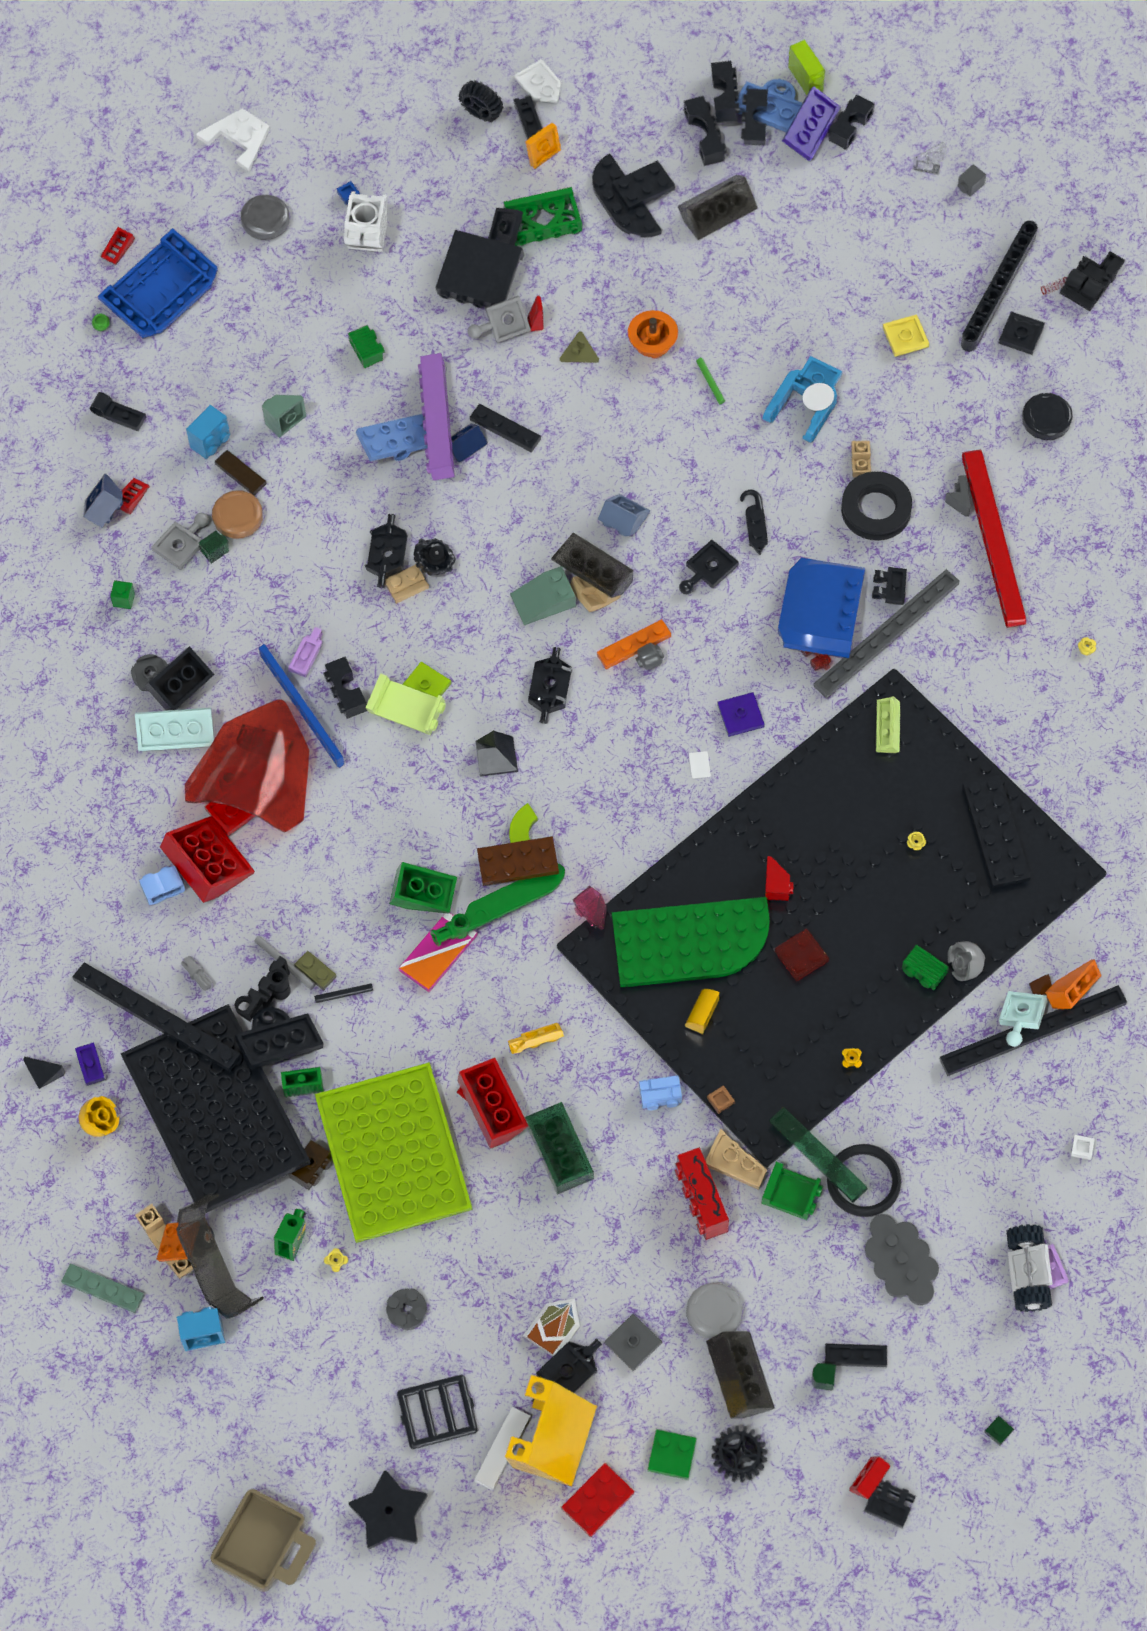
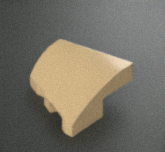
(590, 596)

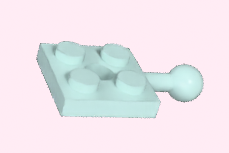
(1014, 1017)

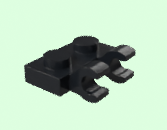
(895, 585)

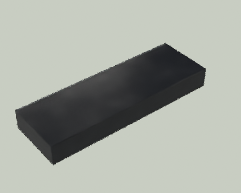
(856, 1355)

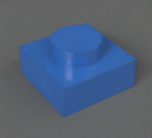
(345, 191)

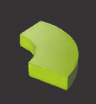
(522, 824)

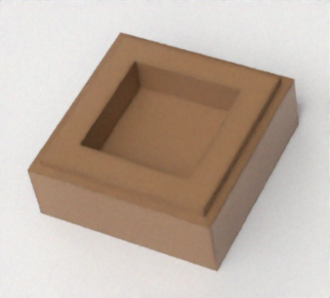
(720, 1099)

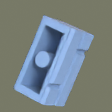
(660, 1092)

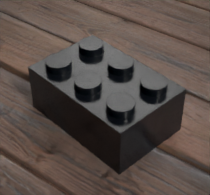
(179, 679)

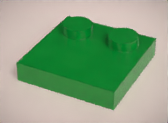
(672, 1454)

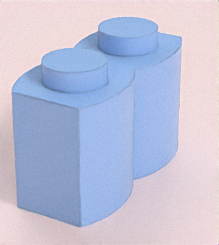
(161, 885)

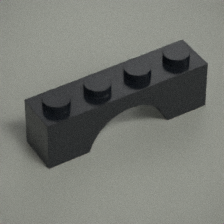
(724, 104)
(698, 113)

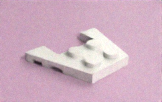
(241, 129)

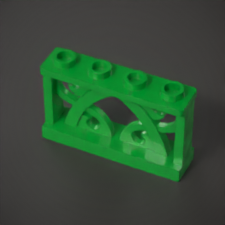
(547, 200)

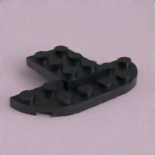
(627, 194)

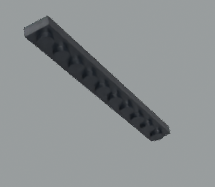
(157, 1017)
(1050, 1024)

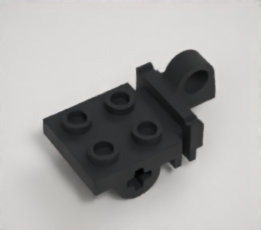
(1091, 279)
(272, 986)

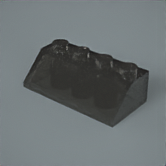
(718, 206)
(594, 566)
(739, 1374)

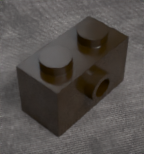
(310, 1174)

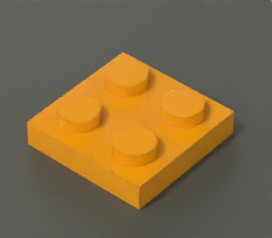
(543, 145)

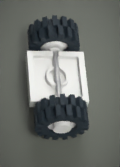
(1029, 1268)

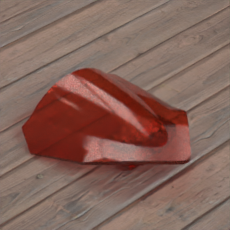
(256, 766)

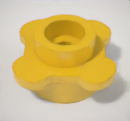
(855, 1053)

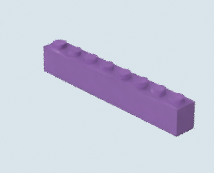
(436, 417)

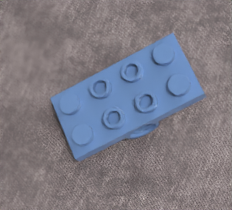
(393, 438)

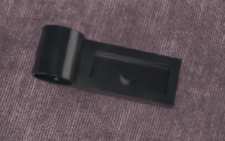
(117, 413)

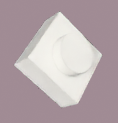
(1082, 1147)

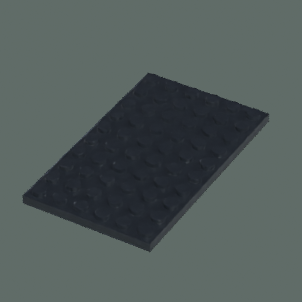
(216, 1123)

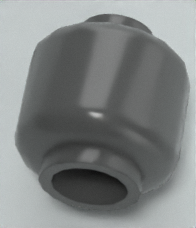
(649, 656)

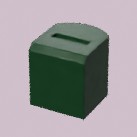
(823, 1376)

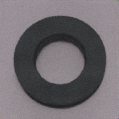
(876, 483)

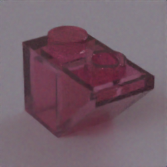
(591, 906)

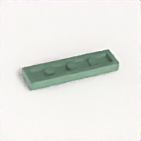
(102, 1288)

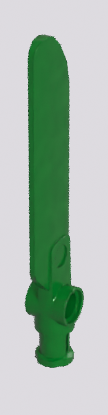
(497, 904)

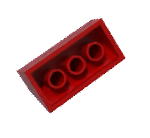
(492, 1102)

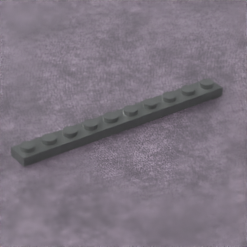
(886, 633)

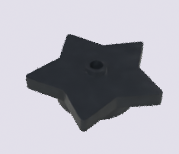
(398, 1524)

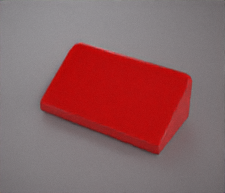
(869, 1477)

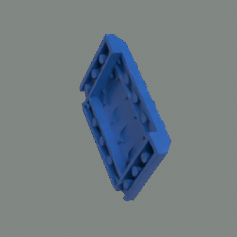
(160, 286)
(821, 607)

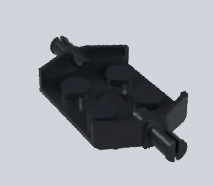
(384, 539)
(546, 697)
(576, 1356)

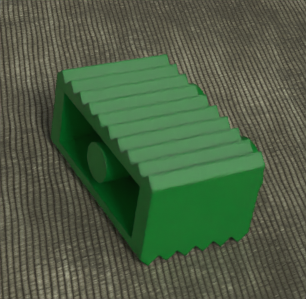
(365, 346)
(924, 967)
(302, 1081)

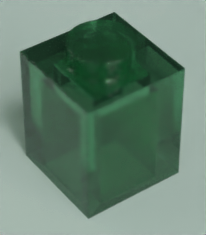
(214, 546)

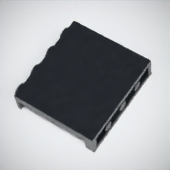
(478, 270)

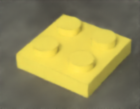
(905, 335)

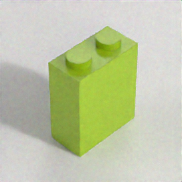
(806, 67)

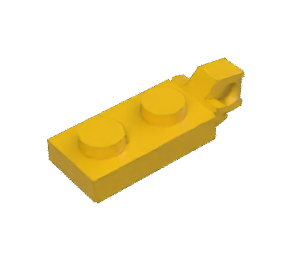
(536, 1037)

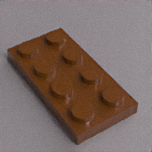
(517, 861)

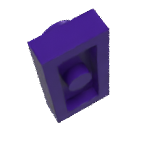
(90, 1064)

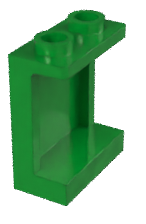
(791, 1192)

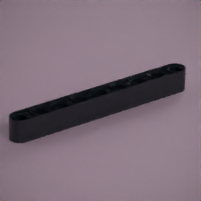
(998, 292)

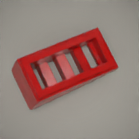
(129, 238)
(535, 316)
(133, 502)

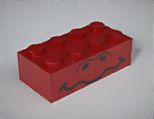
(702, 1194)

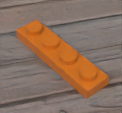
(629, 645)

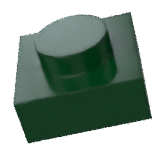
(999, 1430)

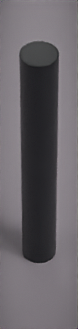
(343, 993)

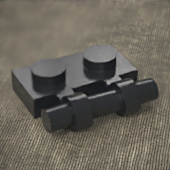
(889, 1509)

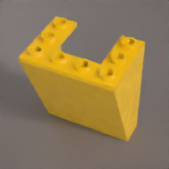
(558, 1436)

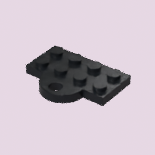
(277, 1038)

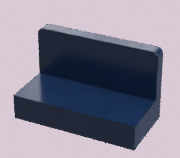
(467, 442)

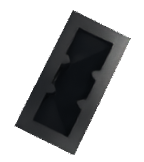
(42, 1071)

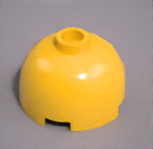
(98, 1116)

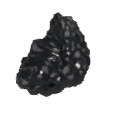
(429, 561)

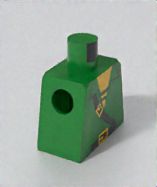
(290, 1235)

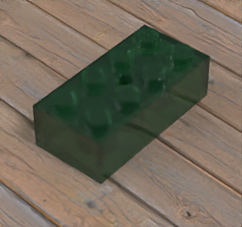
(553, 1130)

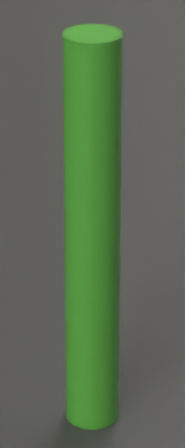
(712, 384)

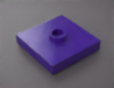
(740, 714)

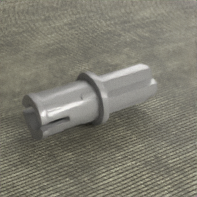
(196, 973)

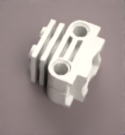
(366, 222)

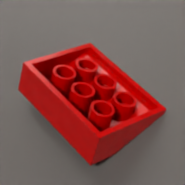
(206, 858)

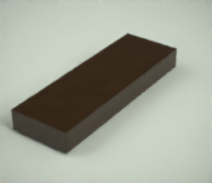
(240, 472)

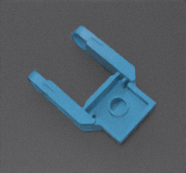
(799, 380)

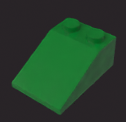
(422, 889)

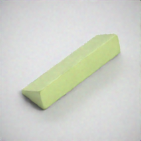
(888, 725)

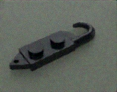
(755, 522)

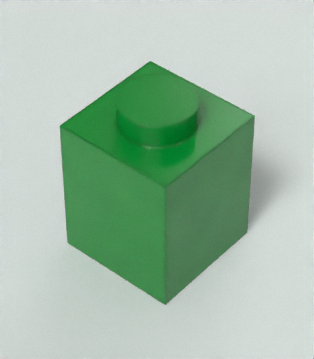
(122, 594)

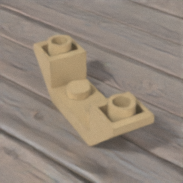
(154, 1228)

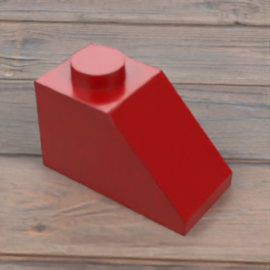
(777, 882)

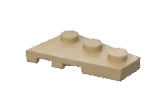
(734, 1162)

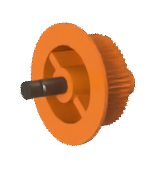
(652, 333)

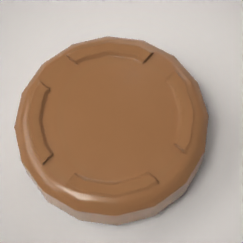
(237, 514)

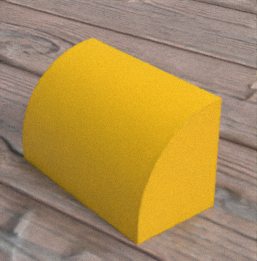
(702, 1010)

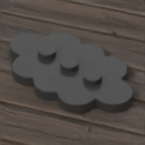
(901, 1259)

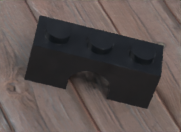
(858, 111)
(754, 132)
(350, 701)

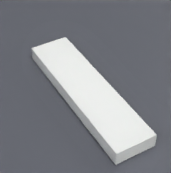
(495, 1460)

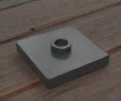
(633, 1342)

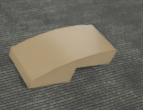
(860, 457)

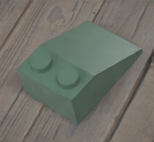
(544, 596)

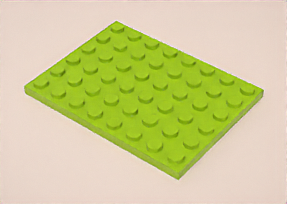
(393, 1152)

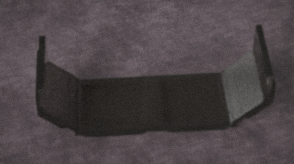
(208, 1262)

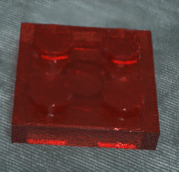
(801, 954)

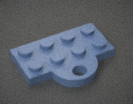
(780, 104)

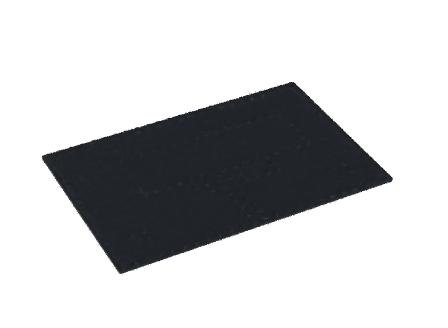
(841, 831)

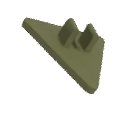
(579, 351)

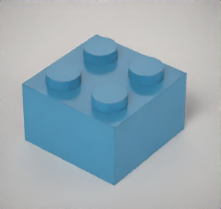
(208, 432)
(200, 1328)

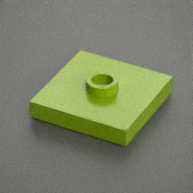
(427, 680)

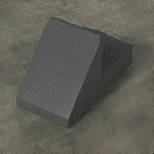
(960, 498)

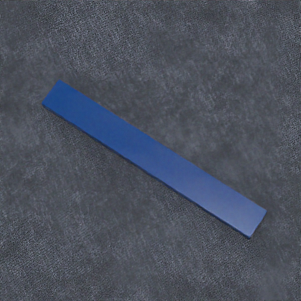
(301, 706)

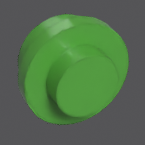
(100, 322)

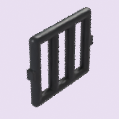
(441, 1386)

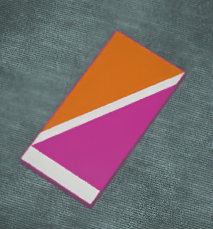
(431, 962)

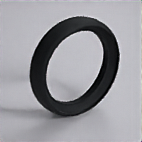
(867, 1211)

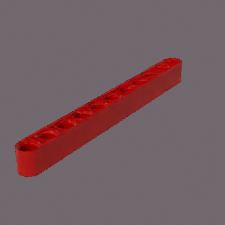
(993, 538)

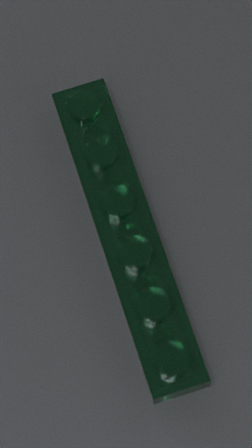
(818, 1155)

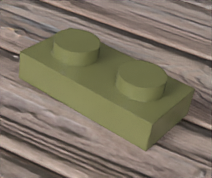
(315, 970)

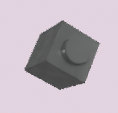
(971, 180)

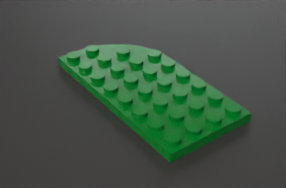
(689, 940)

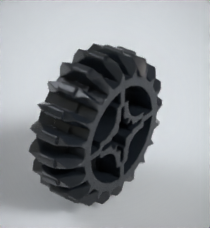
(480, 101)
(735, 1471)

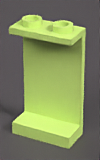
(405, 705)

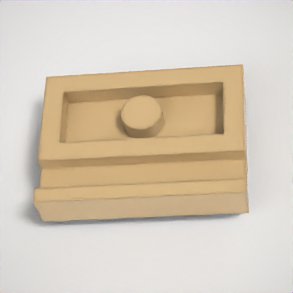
(406, 584)

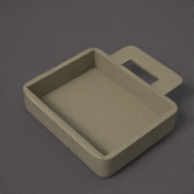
(260, 1542)

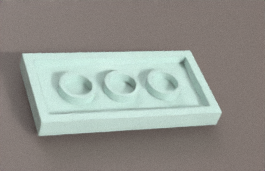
(174, 729)

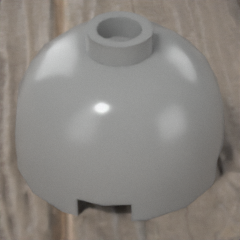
(966, 960)

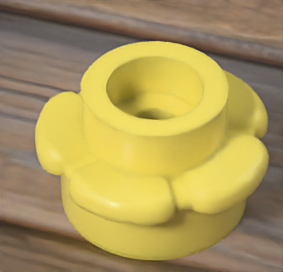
(1087, 650)
(916, 836)

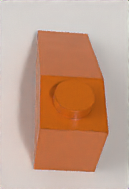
(1073, 986)

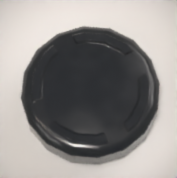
(1047, 416)

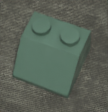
(283, 412)

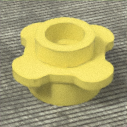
(335, 1254)

